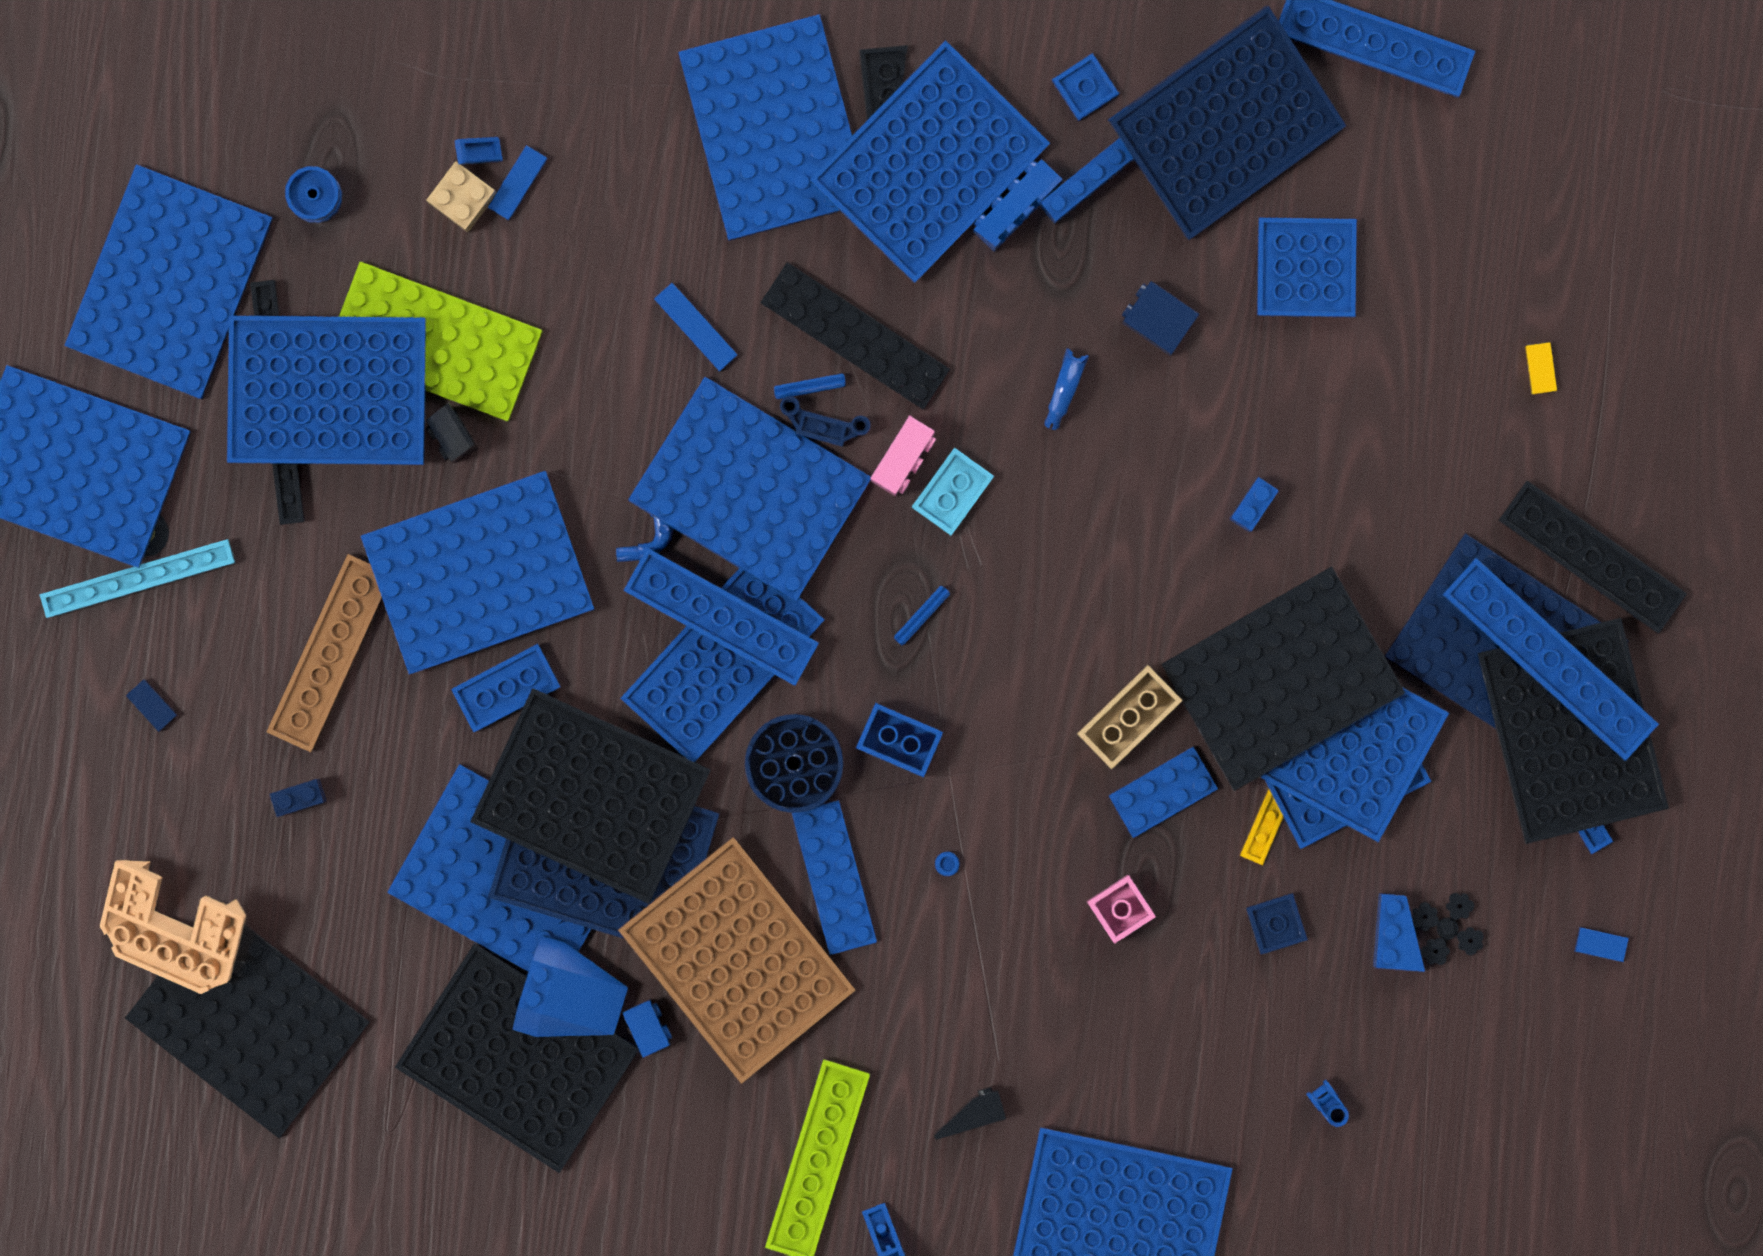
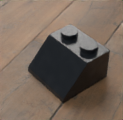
(451, 434)

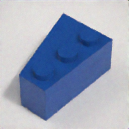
(1395, 935)

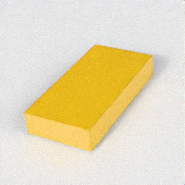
(1540, 368)

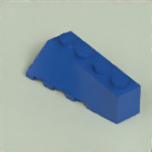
(1017, 205)

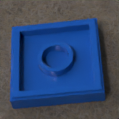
(1085, 87)

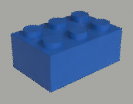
(899, 740)

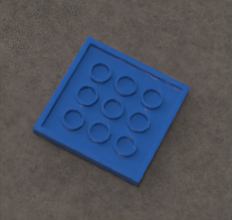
(1306, 267)

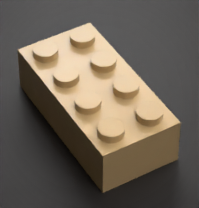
(1129, 717)

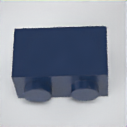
(298, 797)

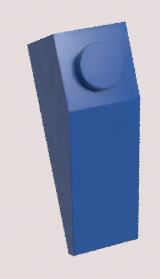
(883, 1231)

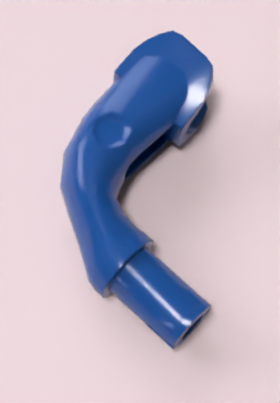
(1065, 388)
(662, 538)

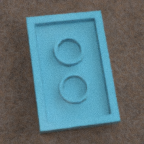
(952, 491)

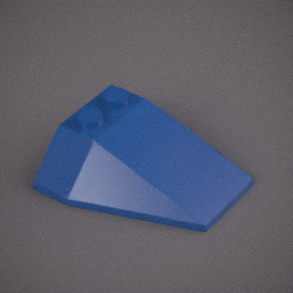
(567, 995)

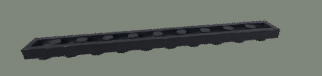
(285, 475)

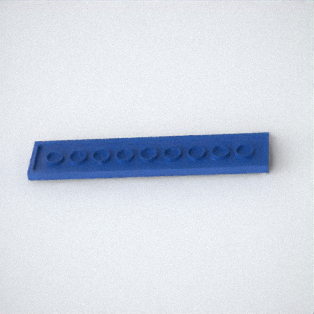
(1550, 659)

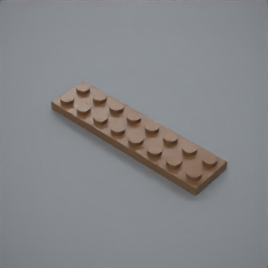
(327, 655)

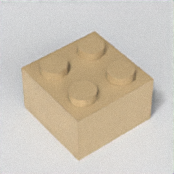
(461, 196)

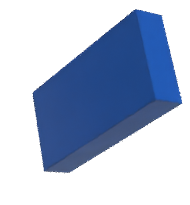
(478, 150)
(1601, 944)

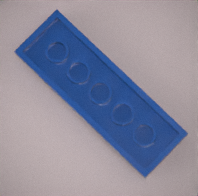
(834, 878)

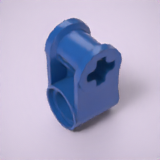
(1328, 1103)

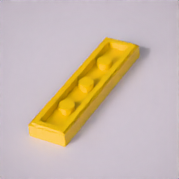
(1262, 831)

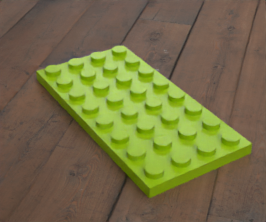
(469, 349)

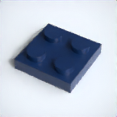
(1276, 923)

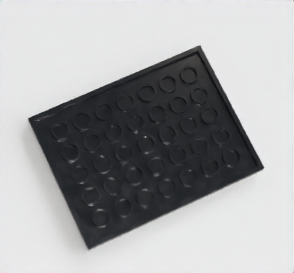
(1283, 679)
(1554, 763)
(590, 796)
(257, 1038)
(516, 1084)

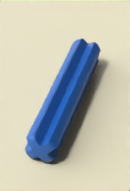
(810, 386)
(921, 615)

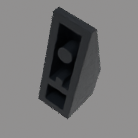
(977, 1112)

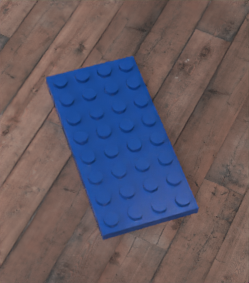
(703, 686)

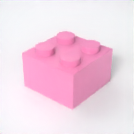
(1121, 909)

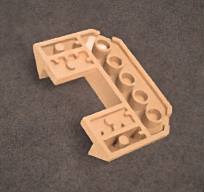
(183, 954)

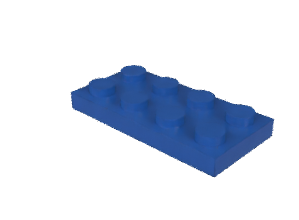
(504, 687)
(1163, 792)

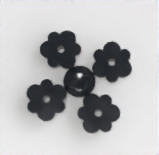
(1447, 928)

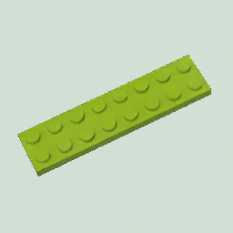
(817, 1159)

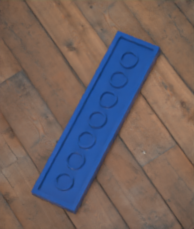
(1378, 43)
(721, 616)

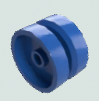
(315, 209)

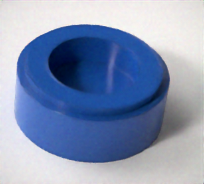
(947, 864)

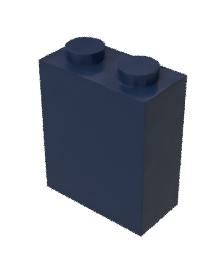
(1159, 317)

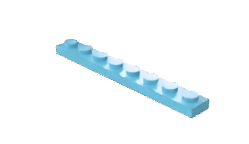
(137, 579)

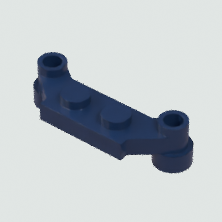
(823, 427)

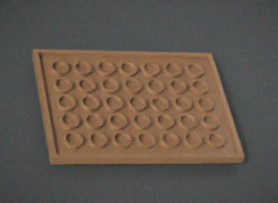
(736, 960)

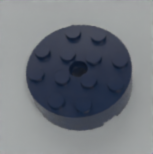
(768, 768)

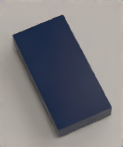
(151, 705)

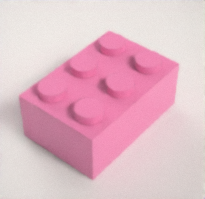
(903, 456)

